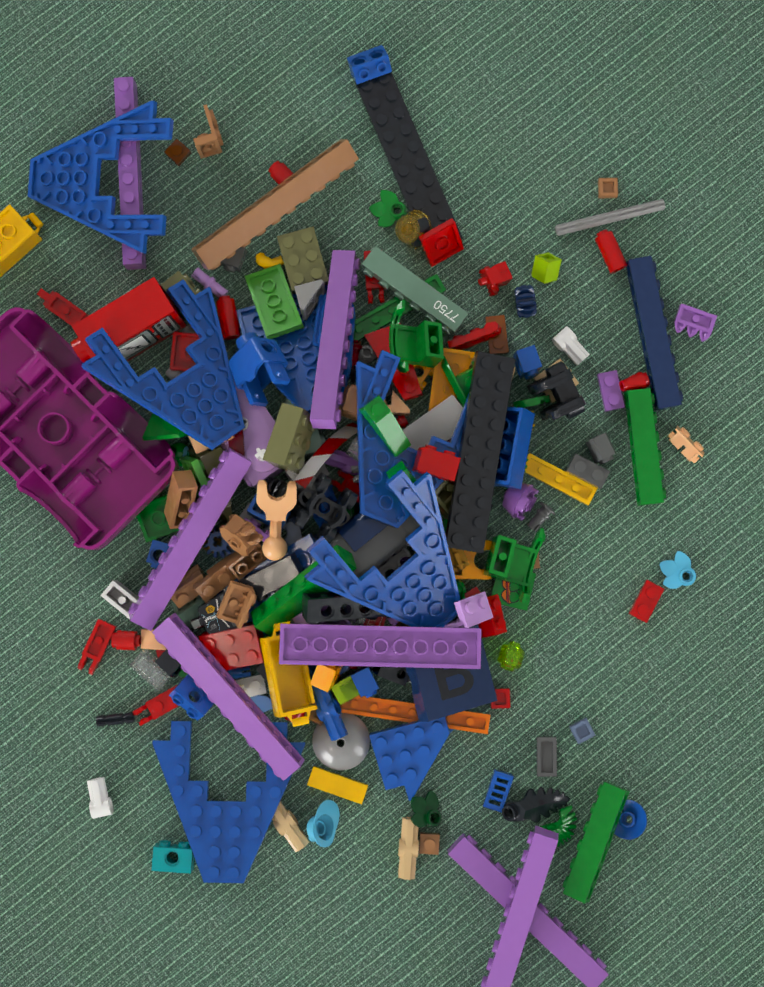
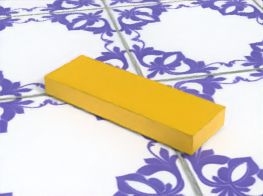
(337, 785)

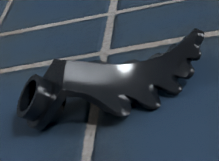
(535, 805)

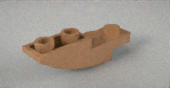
(228, 569)

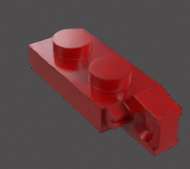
(62, 307)

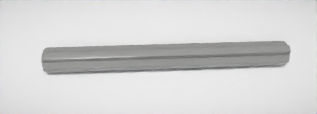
(610, 217)

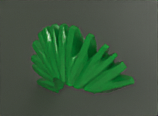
(563, 825)

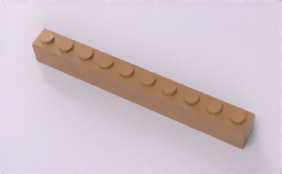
(275, 204)

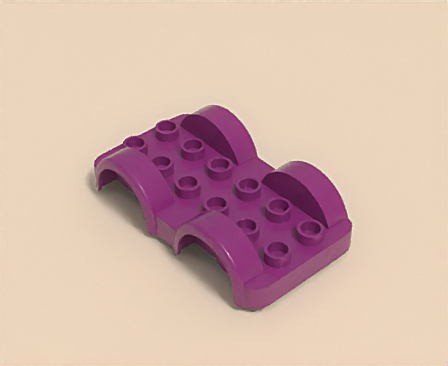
(72, 438)

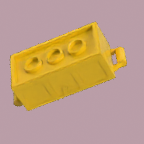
(16, 237)
(287, 684)

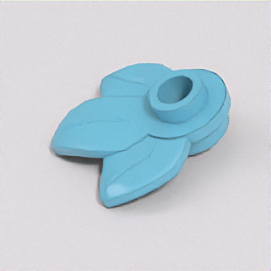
(675, 569)

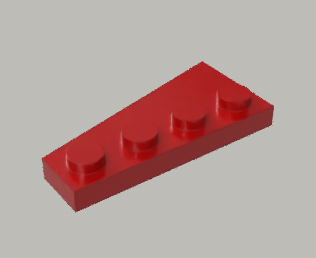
(407, 382)

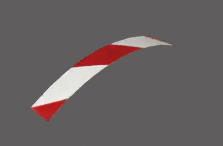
(324, 453)

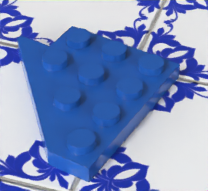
(408, 752)

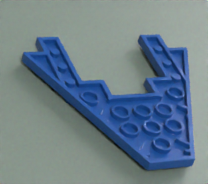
(70, 176)
(198, 400)
(375, 457)
(420, 589)
(220, 833)

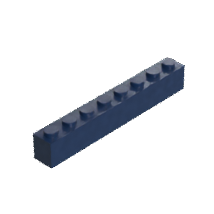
(653, 333)

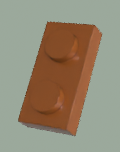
(498, 344)

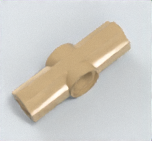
(288, 827)
(408, 849)

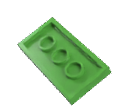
(274, 302)

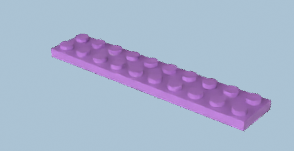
(380, 646)

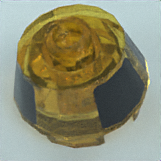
(412, 226)

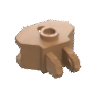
(240, 535)

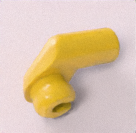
(266, 262)

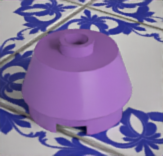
(519, 500)

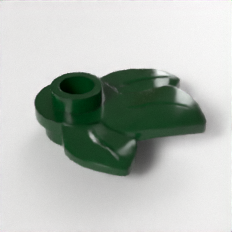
(424, 809)

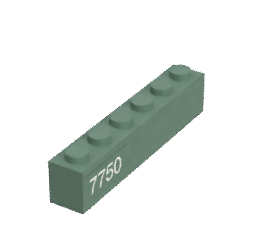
(414, 290)

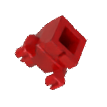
(495, 277)

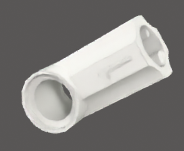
(567, 342)
(100, 803)

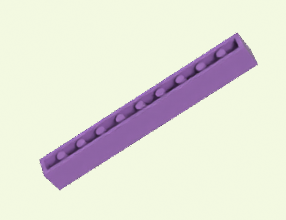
(129, 168)
(334, 340)
(189, 539)
(228, 696)
(521, 909)
(543, 926)

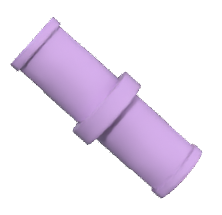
(208, 281)

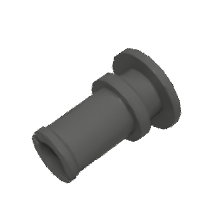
(366, 354)
(539, 518)

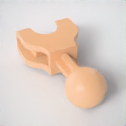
(276, 510)

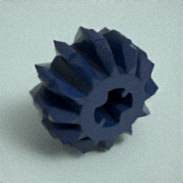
(525, 301)
(217, 549)

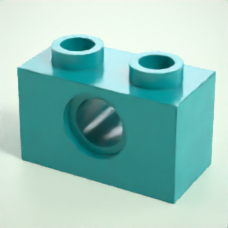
(162, 862)

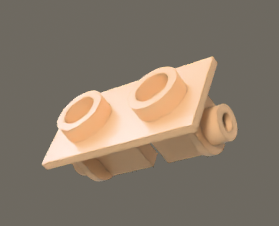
(692, 449)

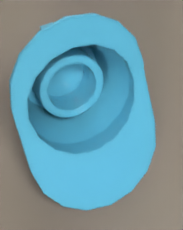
(323, 825)

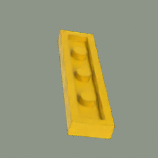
(559, 479)

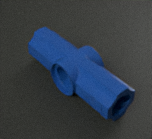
(329, 713)

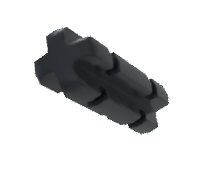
(115, 719)

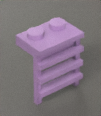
(471, 611)

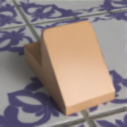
(397, 406)

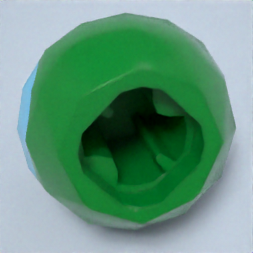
(180, 450)

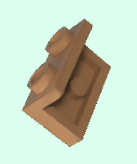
(237, 603)

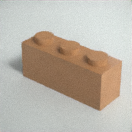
(180, 497)

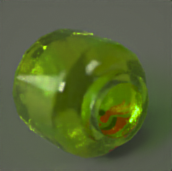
(511, 656)

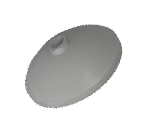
(345, 756)

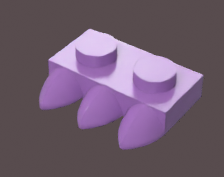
(695, 321)

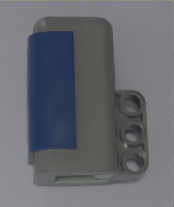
(374, 543)

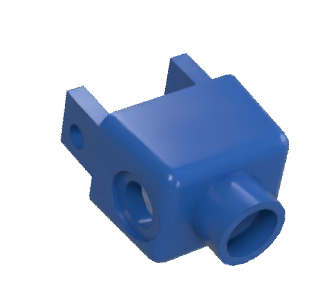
(257, 365)

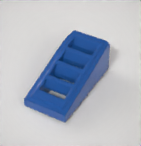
(503, 775)

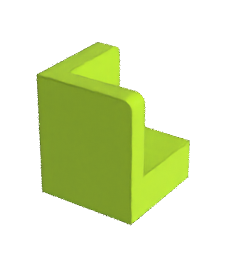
(546, 267)
(345, 690)

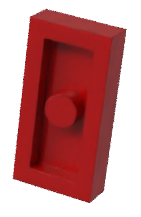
(646, 601)

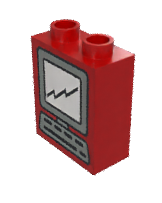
(131, 321)

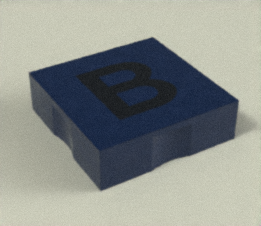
(450, 690)

